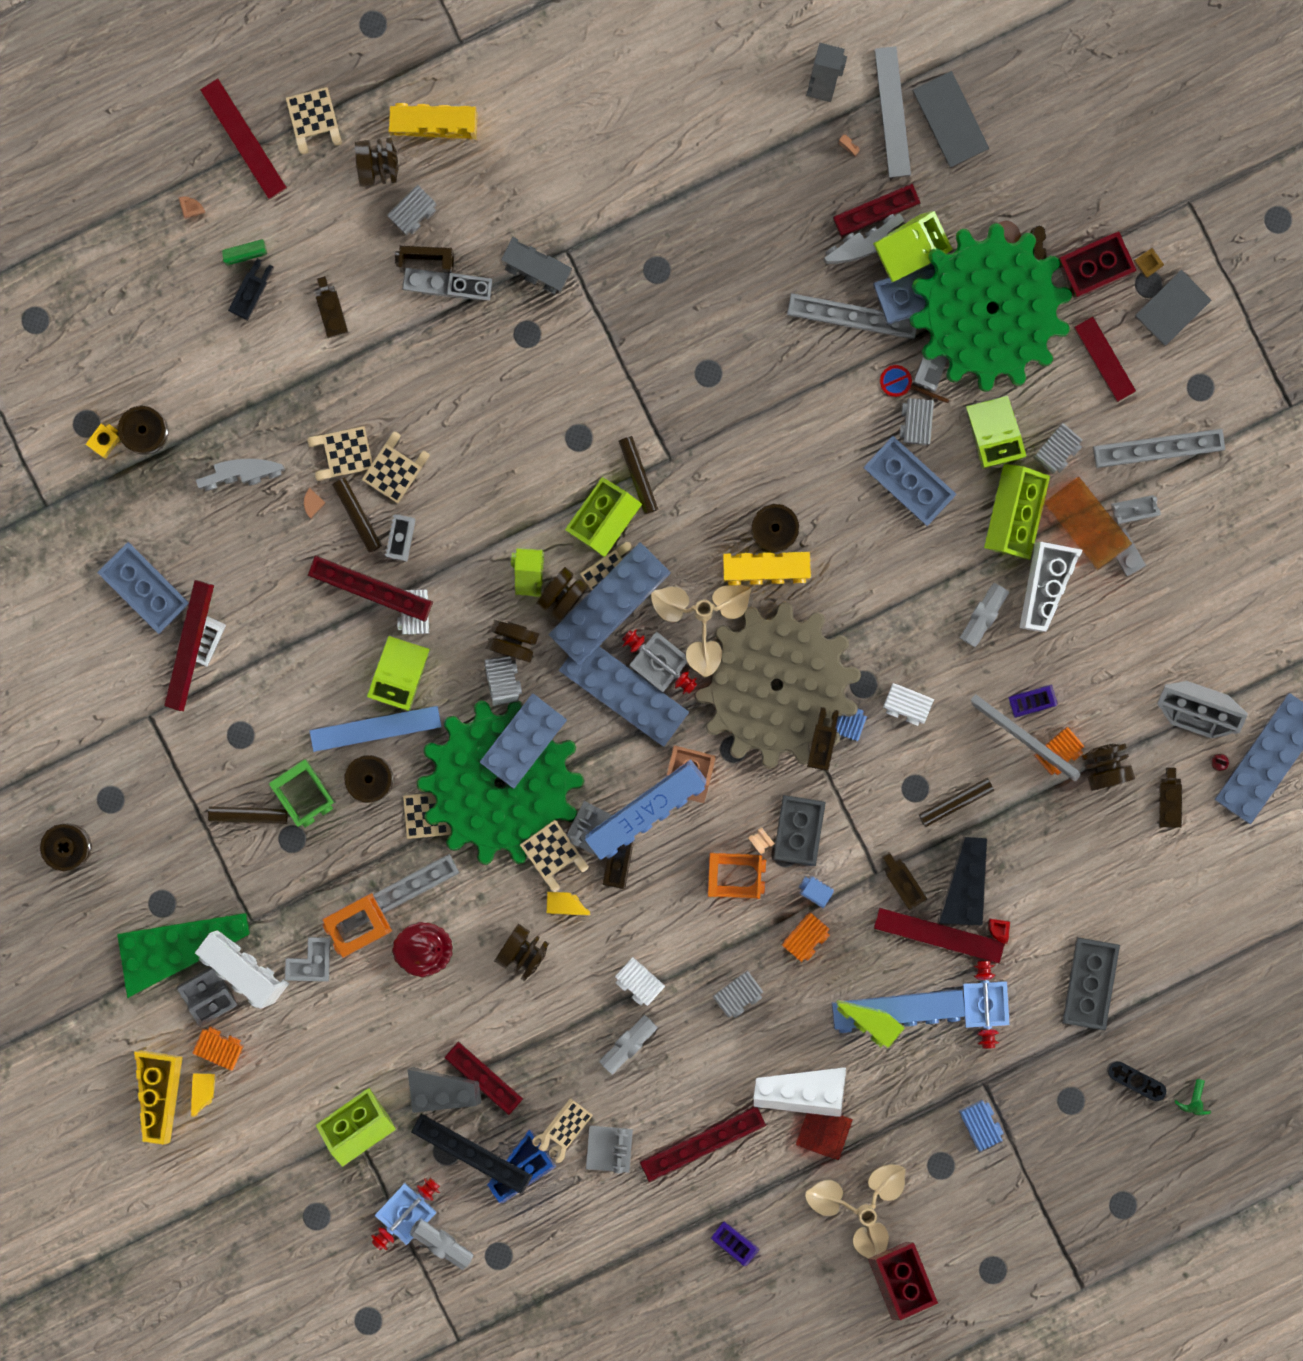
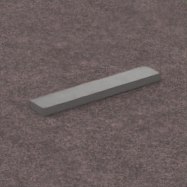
(892, 112)
(847, 316)
(1159, 448)
(1025, 738)
(406, 889)

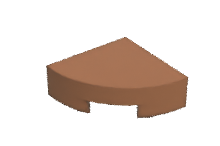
(847, 144)
(190, 207)
(312, 503)

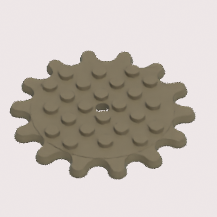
(772, 651)

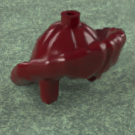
(422, 949)

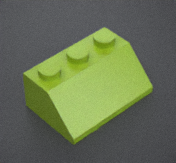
(603, 516)
(355, 1127)

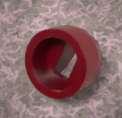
(1219, 767)

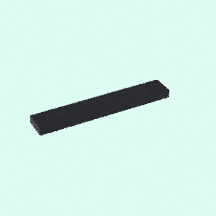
(471, 1154)

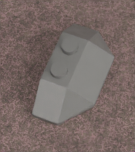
(1201, 709)

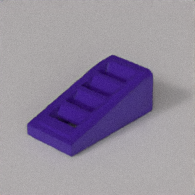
(1051, 696)
(739, 1237)

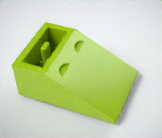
(909, 245)
(995, 432)
(398, 673)
(875, 1021)

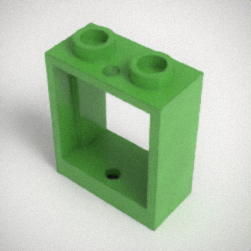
(291, 774)

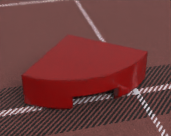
(999, 929)

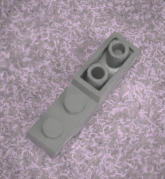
(857, 247)
(446, 284)
(248, 469)

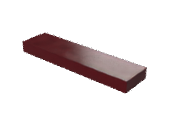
(876, 210)
(1105, 359)
(489, 1082)

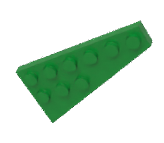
(165, 950)

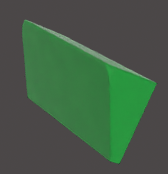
(244, 252)

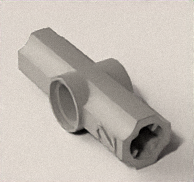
(984, 614)
(628, 1044)
(441, 1244)

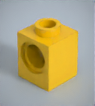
(94, 443)

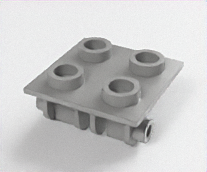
(585, 821)
(609, 1149)

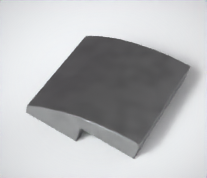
(206, 996)

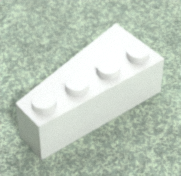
(1046, 583)
(803, 1092)

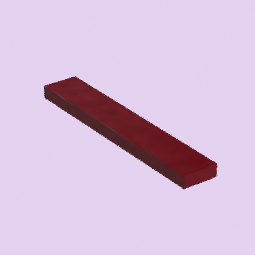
(243, 139)
(370, 588)
(189, 645)
(939, 935)
(702, 1143)

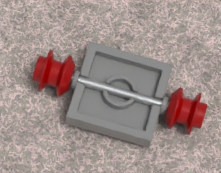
(659, 661)

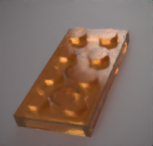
(1088, 523)

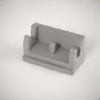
(930, 372)
(1135, 509)

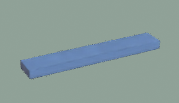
(375, 728)

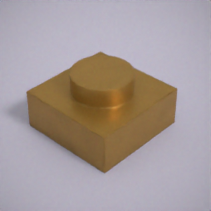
(1149, 263)

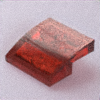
(824, 1134)

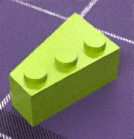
(528, 571)

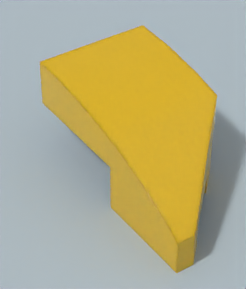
(565, 904)
(202, 1092)

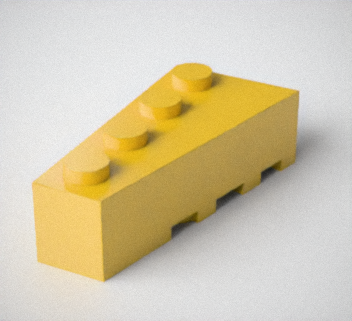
(433, 121)
(766, 566)
(158, 1088)

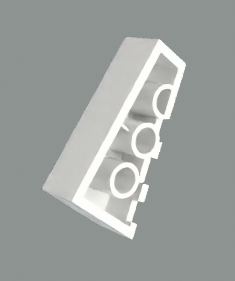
(240, 970)

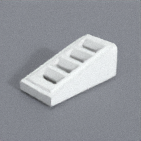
(217, 626)

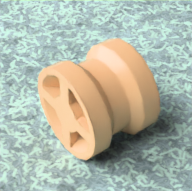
(761, 840)

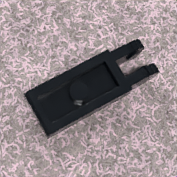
(250, 291)

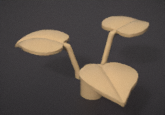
(731, 602)
(886, 1181)

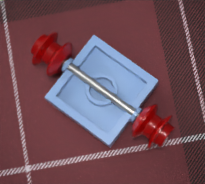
(986, 1004)
(403, 1211)

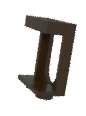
(425, 253)

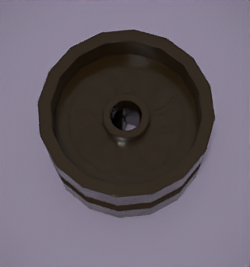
(156, 430)
(772, 515)
(562, 594)
(512, 640)
(356, 782)
(54, 853)

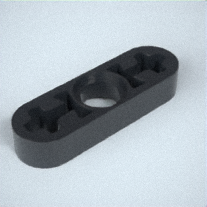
(1148, 1093)

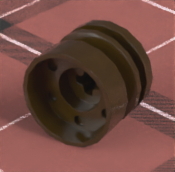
(376, 162)
(1108, 766)
(521, 952)

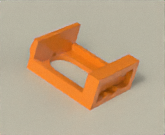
(736, 891)
(375, 915)

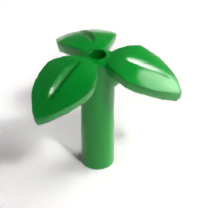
(1196, 1104)

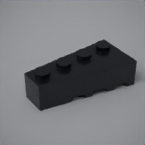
(967, 885)

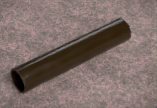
(638, 475)
(357, 515)
(956, 802)
(247, 815)

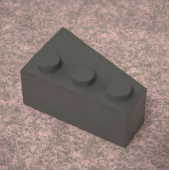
(827, 67)
(535, 266)
(439, 1091)

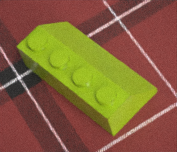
(1017, 511)

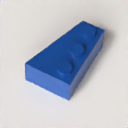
(527, 1158)

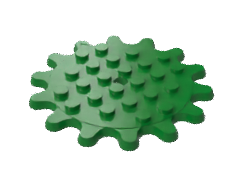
(958, 303)
(480, 810)

